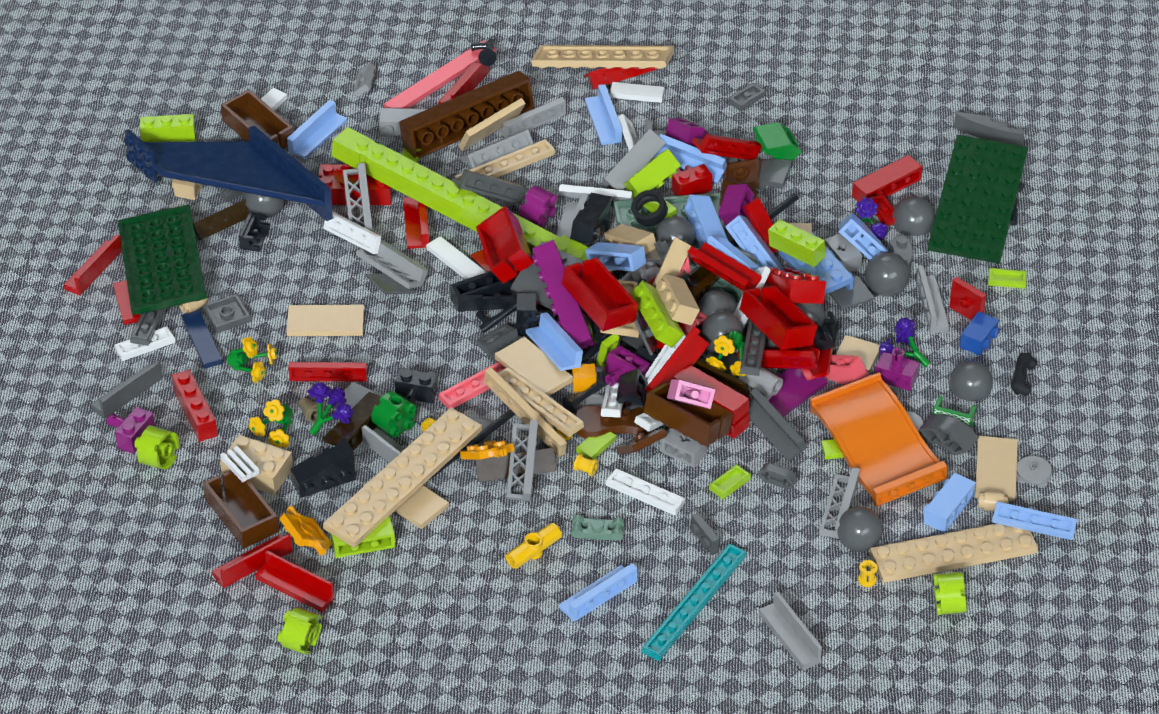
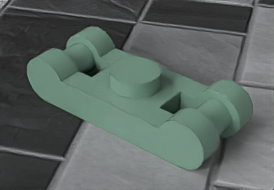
(597, 528)

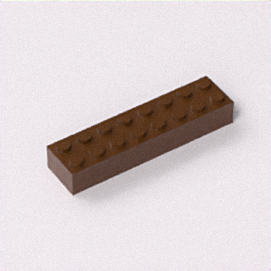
(451, 119)

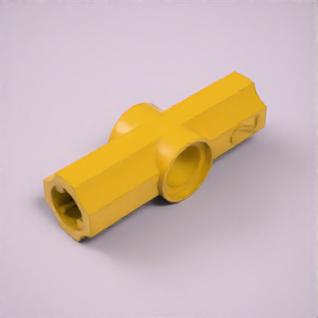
(533, 545)

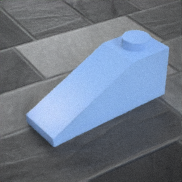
(861, 236)

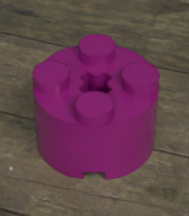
(539, 206)

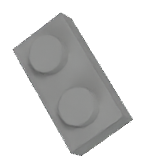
(364, 79)

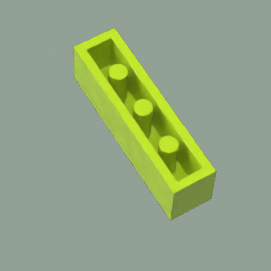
(656, 315)

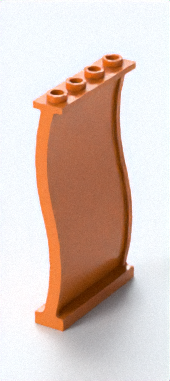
(878, 439)

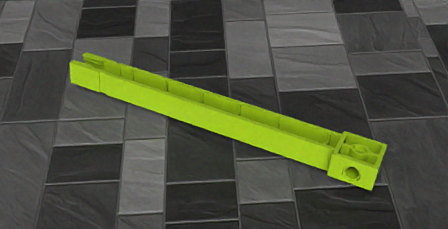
(435, 189)

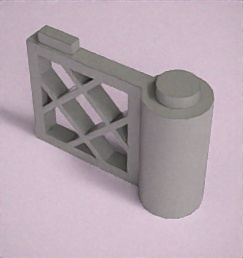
(766, 383)

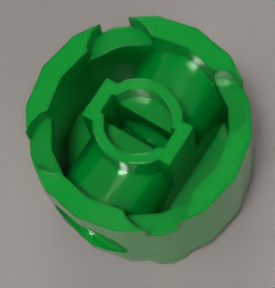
(394, 414)

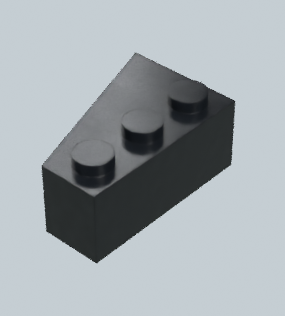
(593, 220)
(482, 293)
(325, 471)

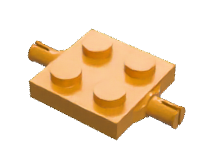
(489, 449)
(305, 531)

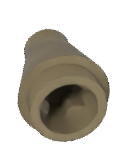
(309, 409)

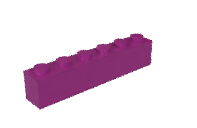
(567, 308)

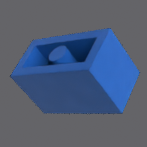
(979, 333)

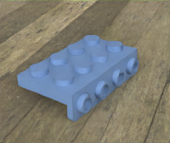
(828, 270)

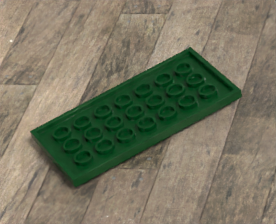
(978, 199)
(161, 259)

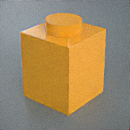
(583, 377)

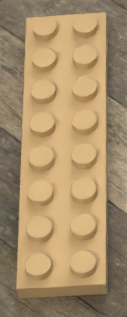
(602, 56)
(951, 551)

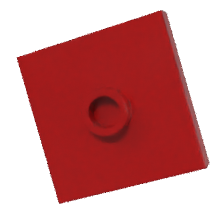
(966, 299)

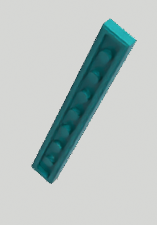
(693, 602)

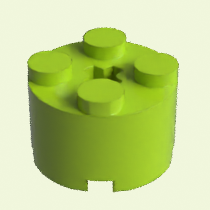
(157, 447)
(950, 593)
(300, 630)

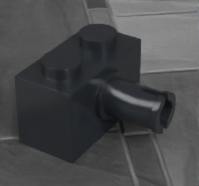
(527, 313)
(416, 385)

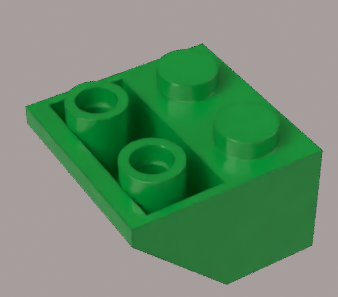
(777, 141)

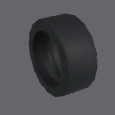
(643, 198)

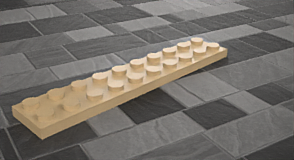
(402, 477)

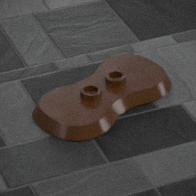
(597, 425)

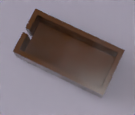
(248, 111)
(692, 421)
(241, 508)

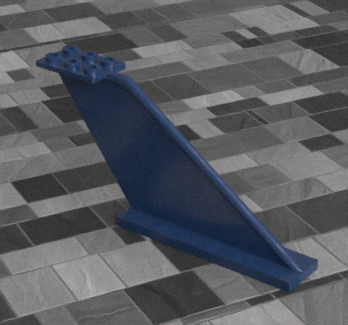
(241, 166)

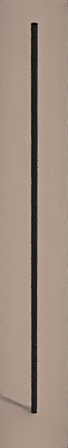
(588, 354)

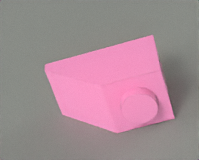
(690, 393)

